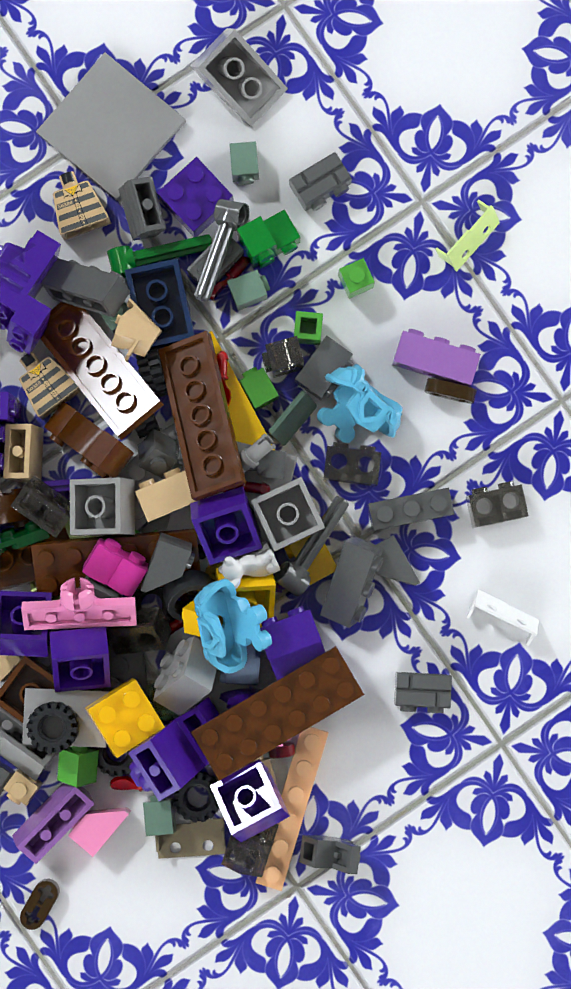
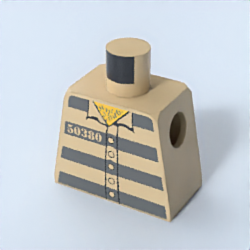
(78, 207)
(46, 384)

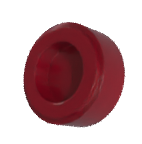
(284, 751)

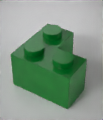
(268, 238)

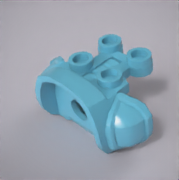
(359, 404)
(226, 644)

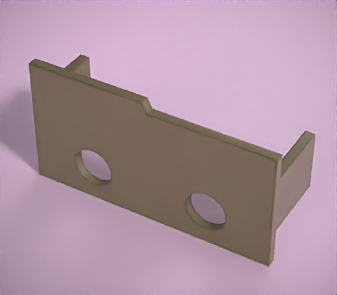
(191, 839)

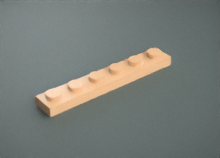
(295, 797)

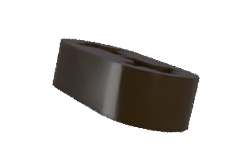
(450, 391)
(34, 900)

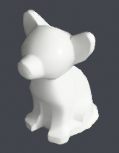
(255, 564)

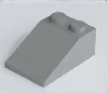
(239, 76)

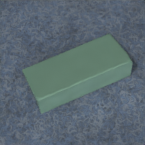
(292, 418)

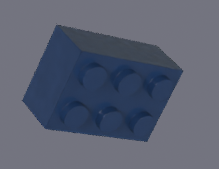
(162, 297)

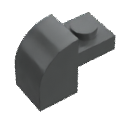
(330, 853)

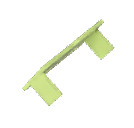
(471, 238)

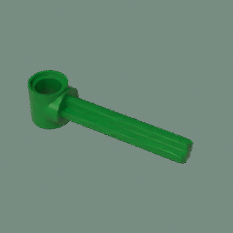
(125, 258)

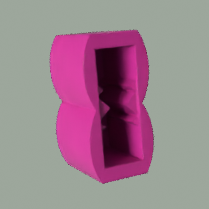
(115, 567)

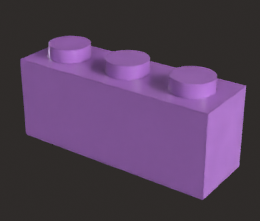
(436, 358)
(52, 821)

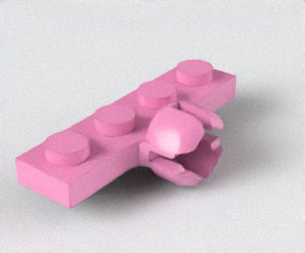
(79, 610)

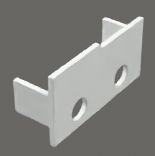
(506, 613)

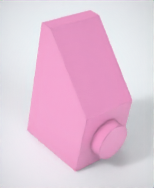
(96, 828)

